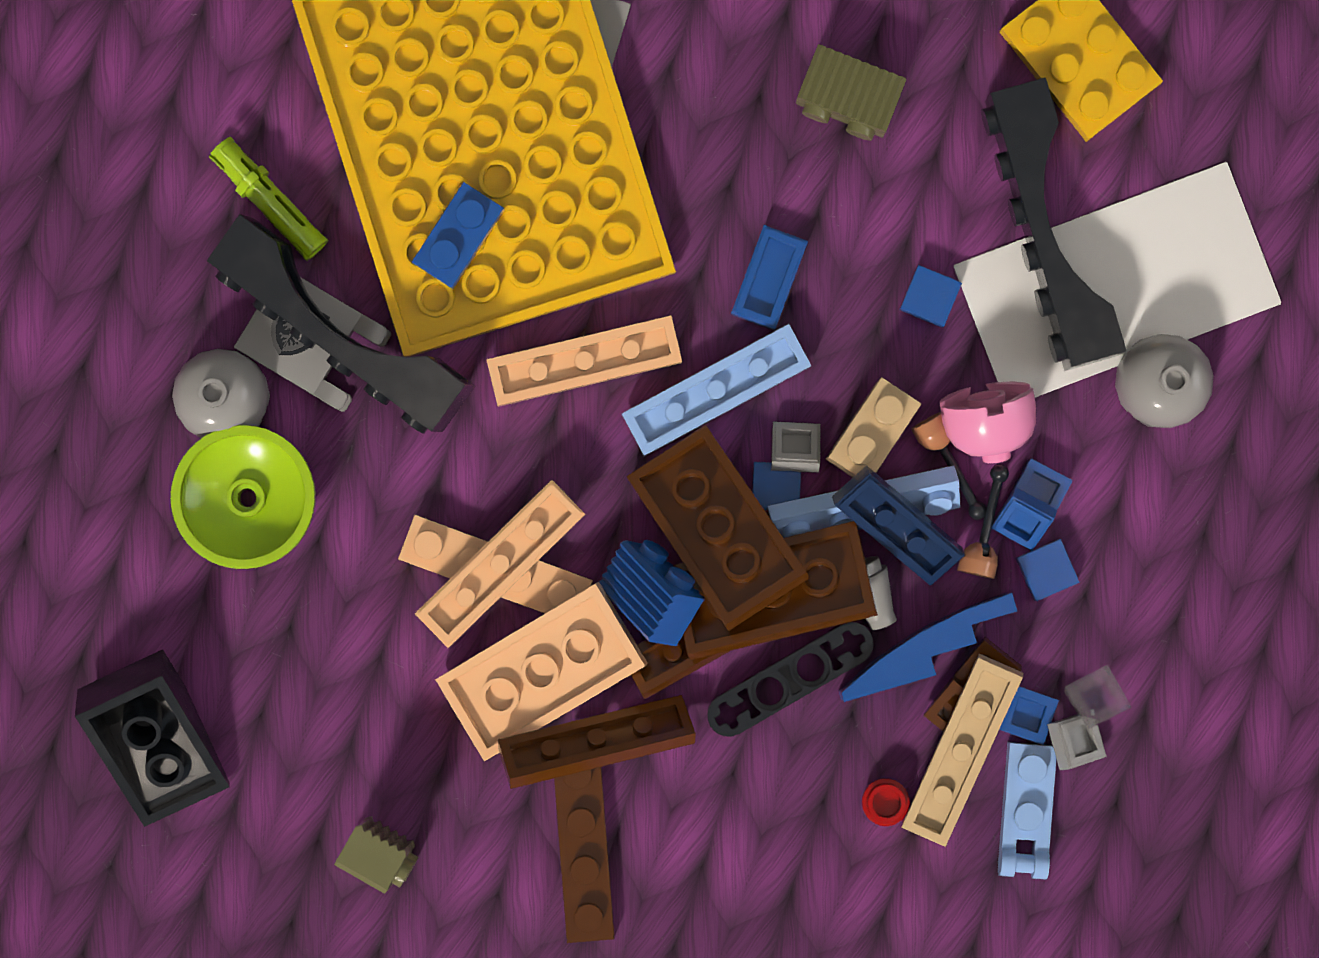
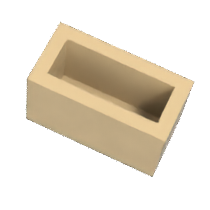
(873, 429)

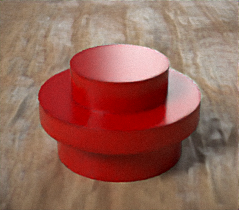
(885, 802)

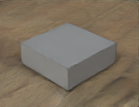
(795, 447)
(1075, 743)

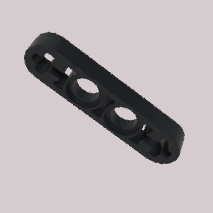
(793, 685)

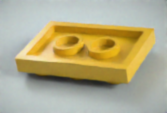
(1085, 59)

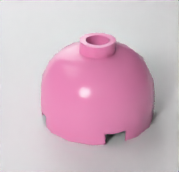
(990, 420)

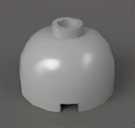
(1164, 381)
(220, 392)

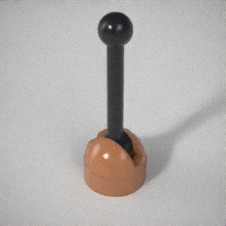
(932, 436)
(980, 556)

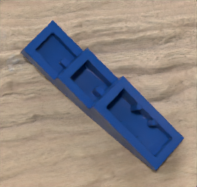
(912, 656)

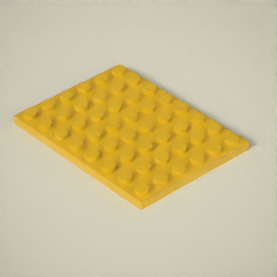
(516, 109)

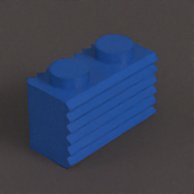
(651, 591)

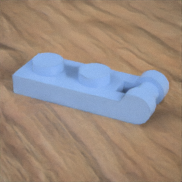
(1027, 809)

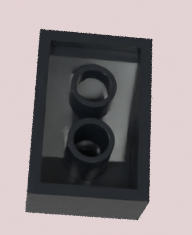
(150, 737)

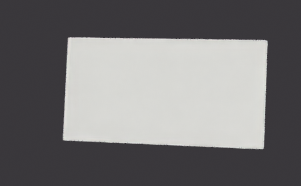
(1163, 259)

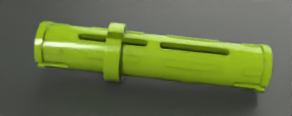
(261, 191)

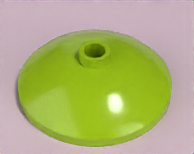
(209, 492)

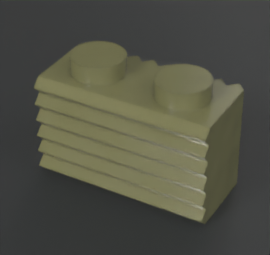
(849, 93)
(377, 855)

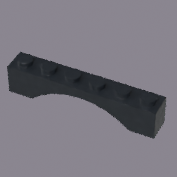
(265, 268)
(1080, 319)

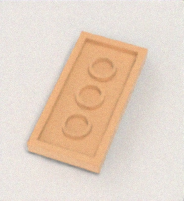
(542, 670)

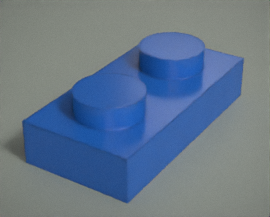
(458, 235)

